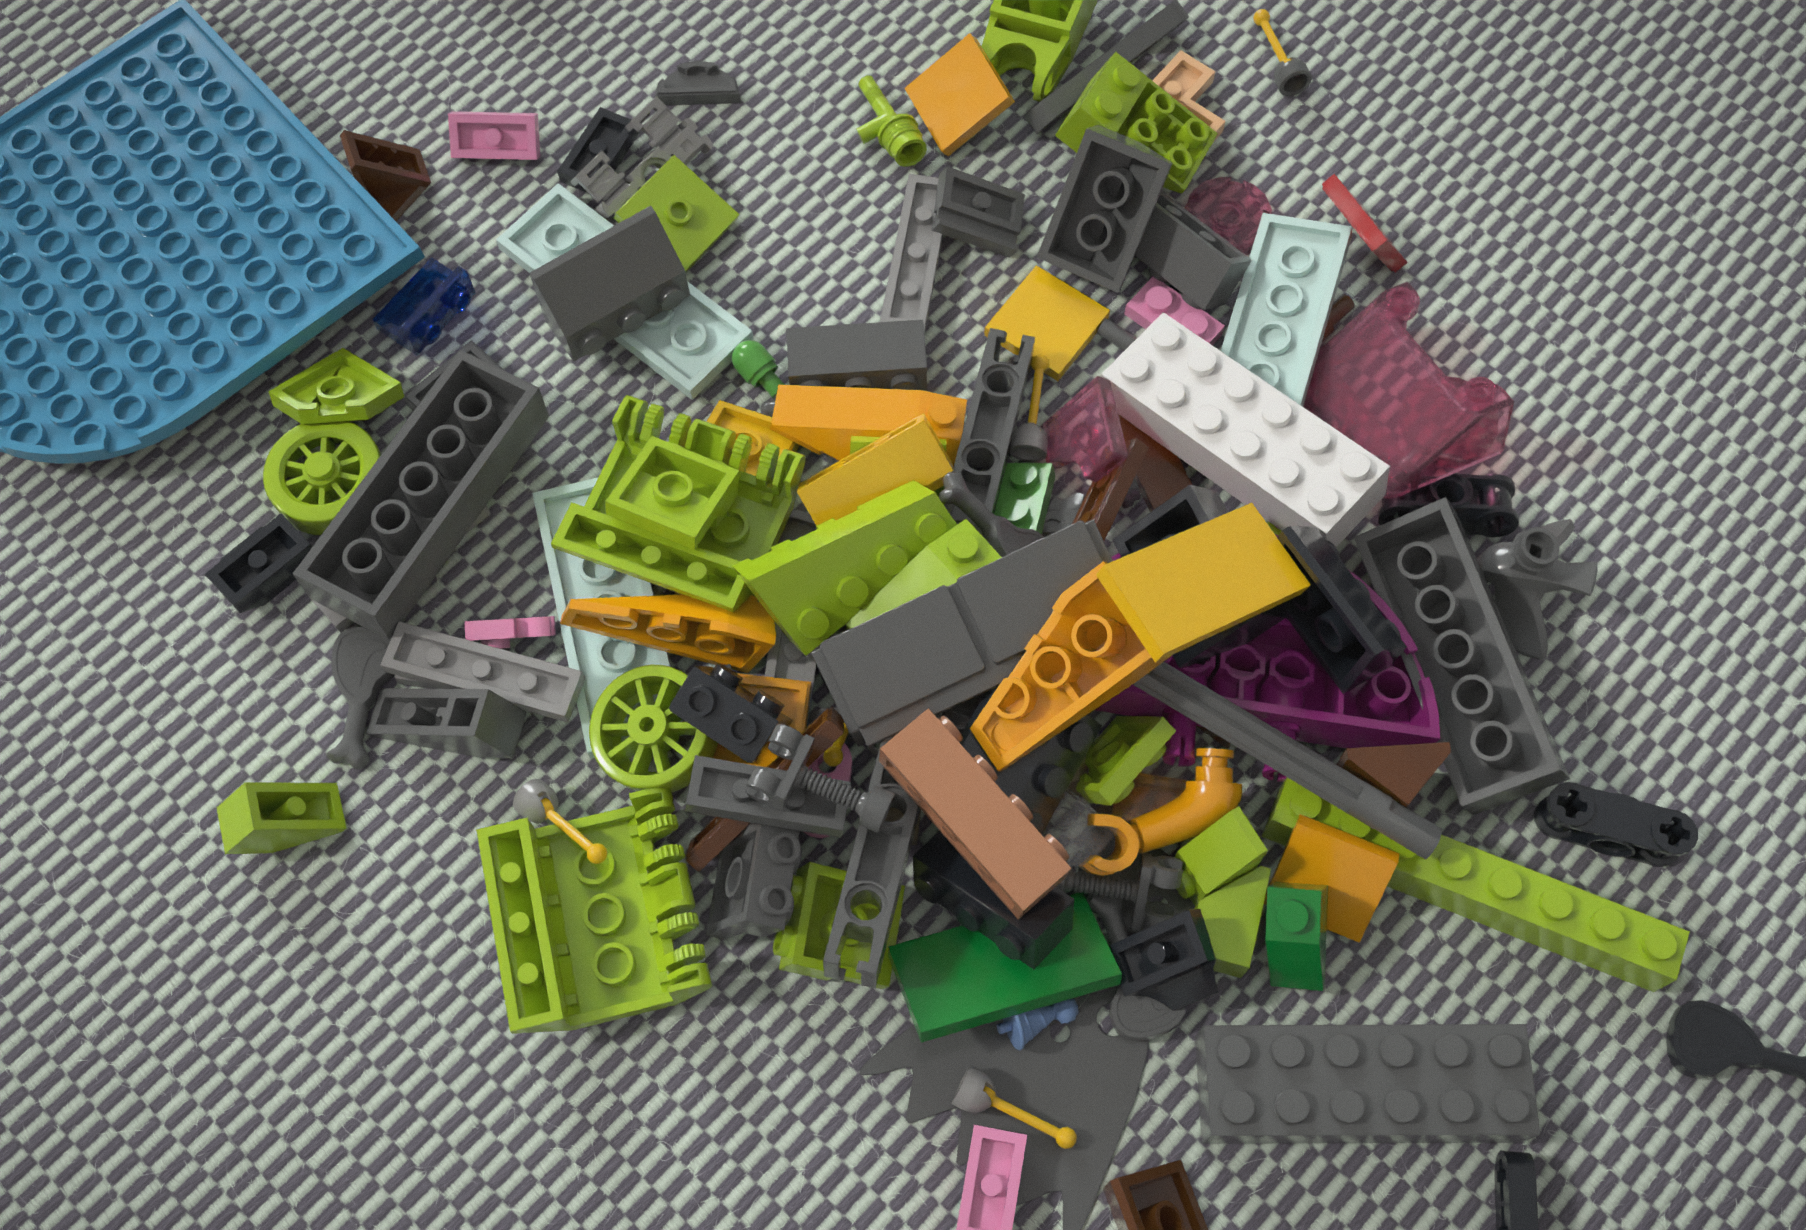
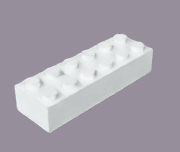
(1244, 432)

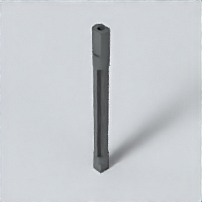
(1291, 759)

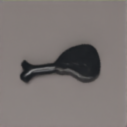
(1710, 1039)

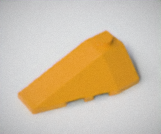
(828, 416)
(680, 626)
(1067, 671)

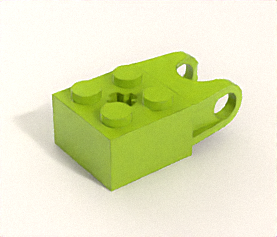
(1036, 38)

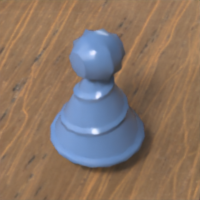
(1027, 1025)

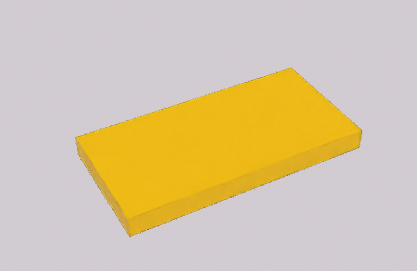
(1202, 581)

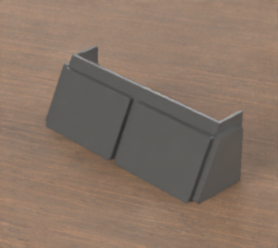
(952, 638)

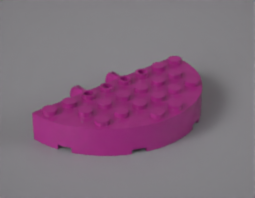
(1292, 692)

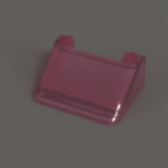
(1399, 404)

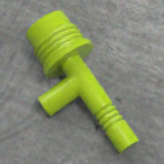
(895, 132)

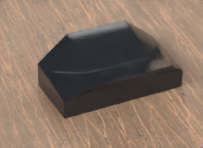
(260, 565)
(1169, 961)

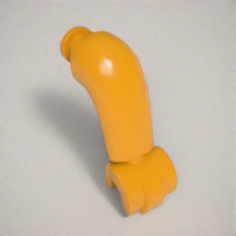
(1183, 818)

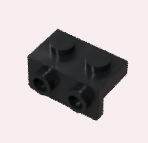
(728, 712)

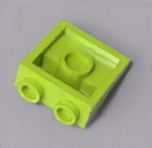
(674, 493)
(806, 935)

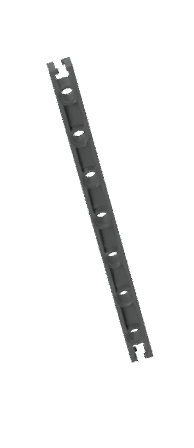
(882, 857)

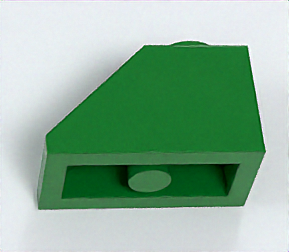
(1296, 935)

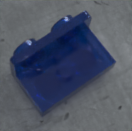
(425, 305)

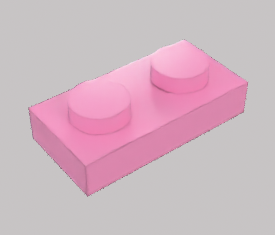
(494, 135)
(1158, 297)
(991, 1180)

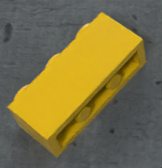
(877, 468)

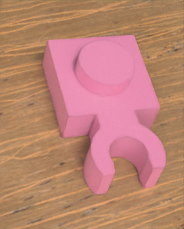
(499, 631)

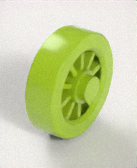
(323, 477)
(650, 727)

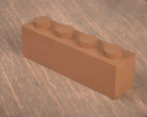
(974, 813)

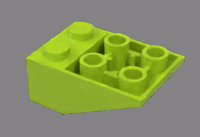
(1140, 109)

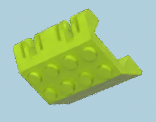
(745, 532)
(589, 937)

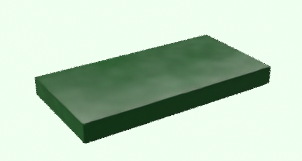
(965, 981)

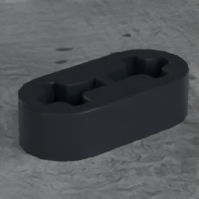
(1515, 1191)

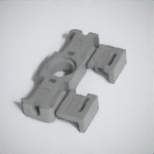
(668, 140)

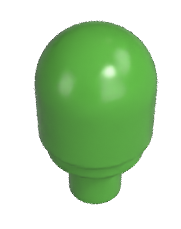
(756, 366)

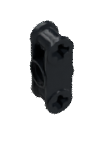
(1470, 496)
(1615, 824)

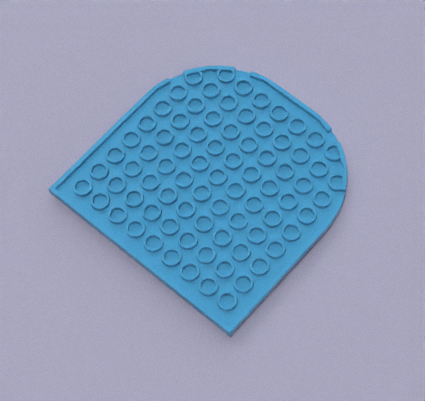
(166, 243)

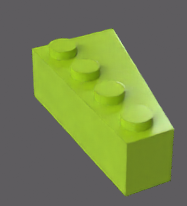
(834, 571)

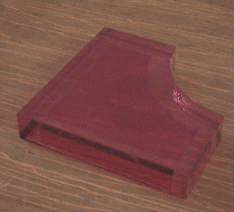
(1087, 432)

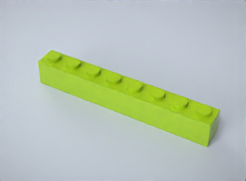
(1510, 898)

